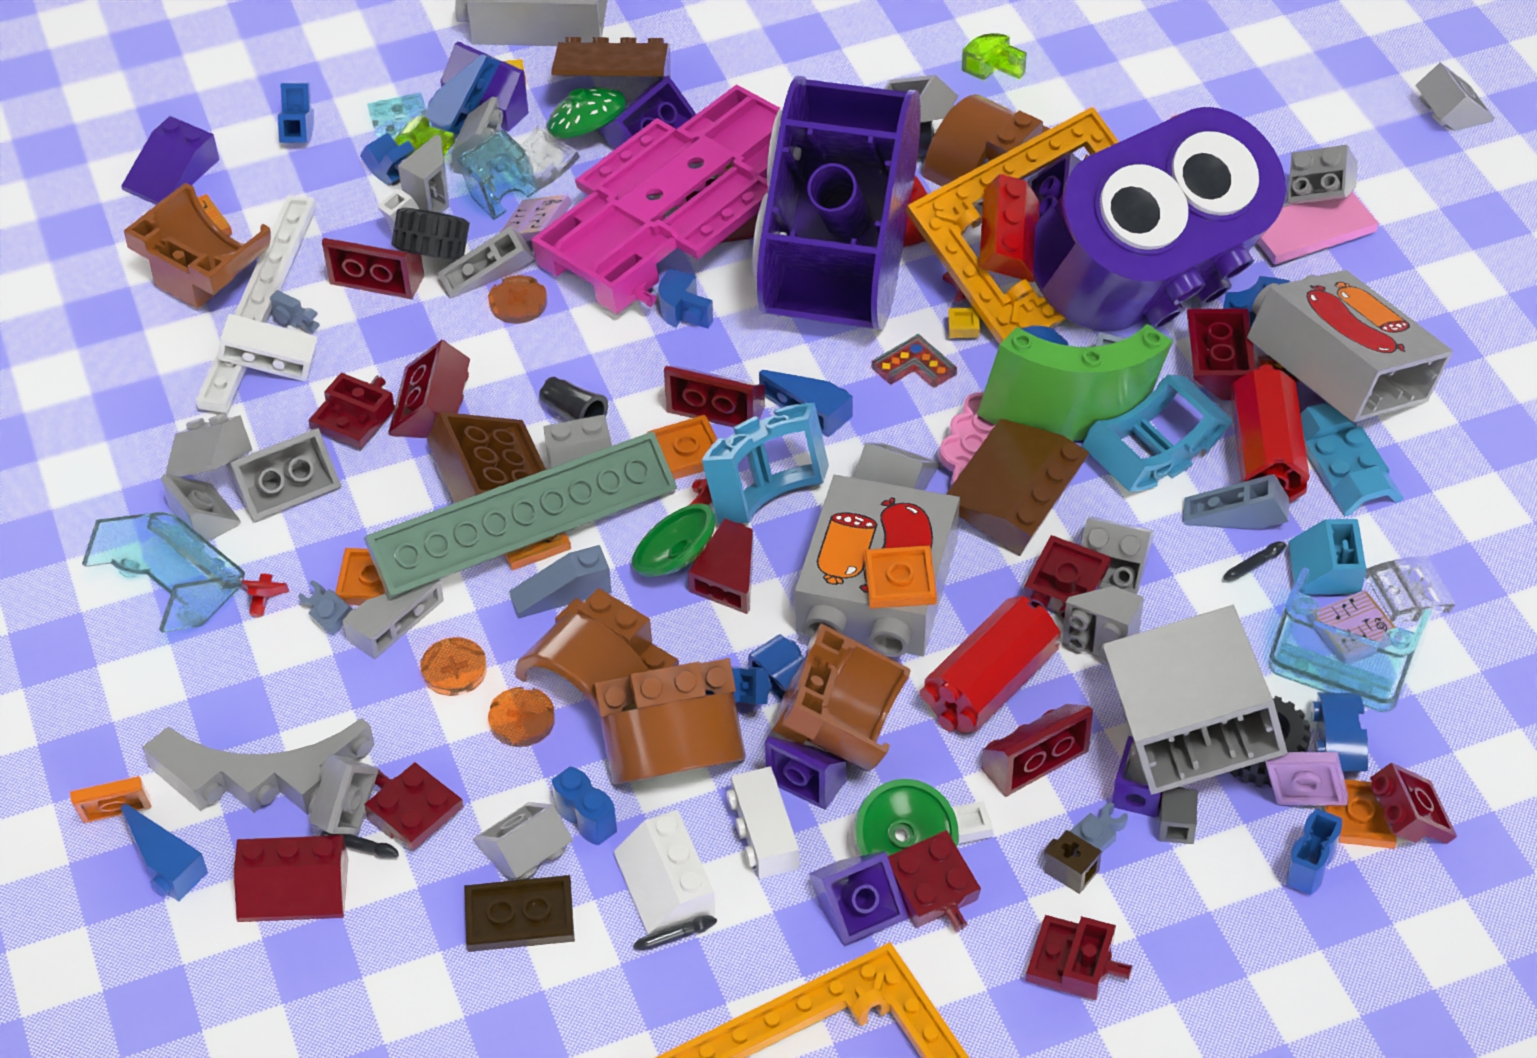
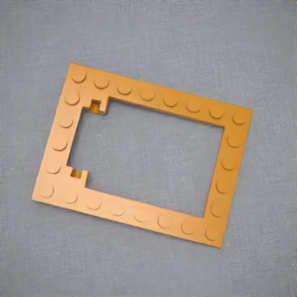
(949, 211)
(869, 981)

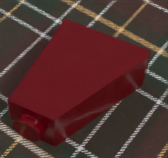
(725, 567)

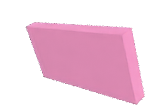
(1316, 226)

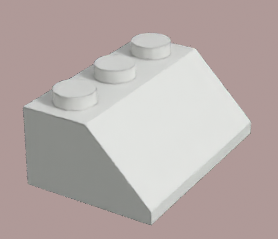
(665, 873)

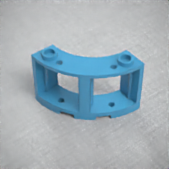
(748, 439)
(1139, 473)

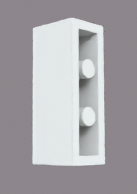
(267, 347)
(763, 823)

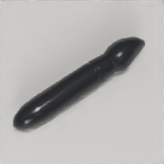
(1272, 551)
(381, 850)
(675, 933)

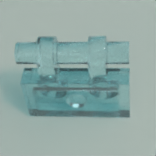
(395, 113)

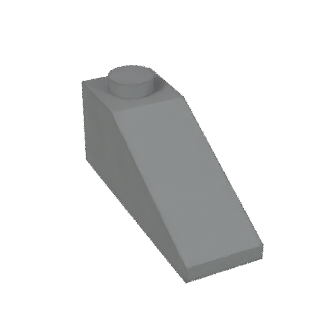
(487, 263)
(383, 621)

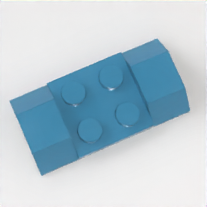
(1345, 458)

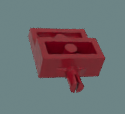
(353, 409)
(411, 805)
(934, 881)
(1075, 956)

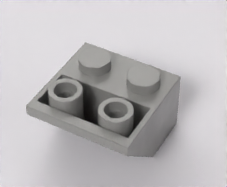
(478, 126)
(1322, 174)
(425, 176)
(1127, 547)
(1101, 618)

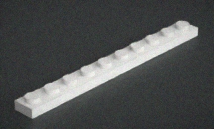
(255, 303)

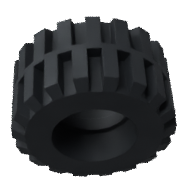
(430, 233)
(1296, 739)

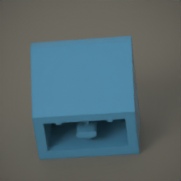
(1332, 555)

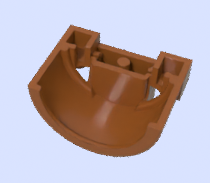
(971, 133)
(188, 250)
(596, 644)
(841, 698)
(673, 720)

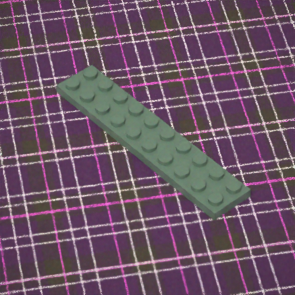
(519, 514)

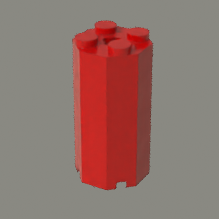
(1270, 429)
(991, 665)

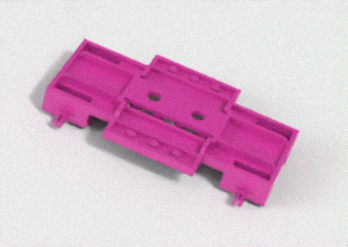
(620, 233)

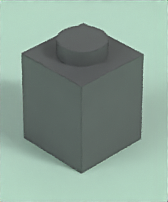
(1178, 815)

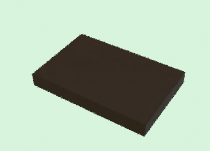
(519, 913)

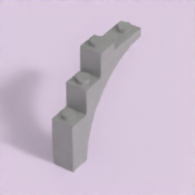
(253, 779)

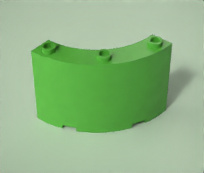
(1071, 386)

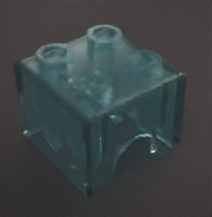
(495, 170)

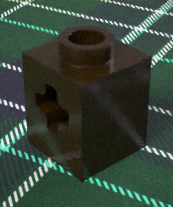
(1072, 861)

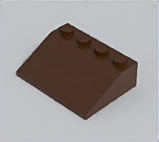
(612, 59)
(481, 452)
(1016, 481)

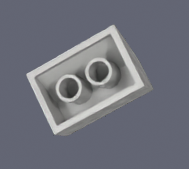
(934, 94)
(283, 474)

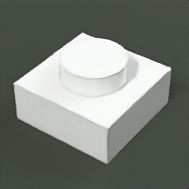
(973, 822)

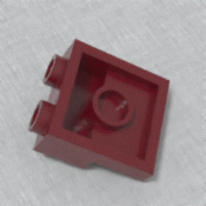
(1063, 572)
(1411, 805)

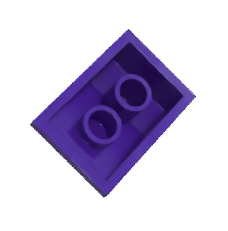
(171, 157)

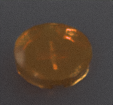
(518, 299)
(453, 666)
(521, 717)

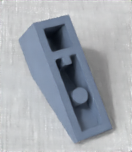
(1242, 505)
(558, 584)

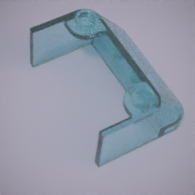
(174, 557)
(1342, 660)

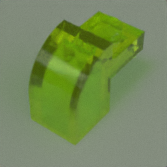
(990, 53)
(420, 132)

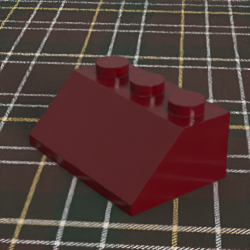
(373, 268)
(1220, 348)
(429, 386)
(718, 397)
(1038, 747)
(290, 878)

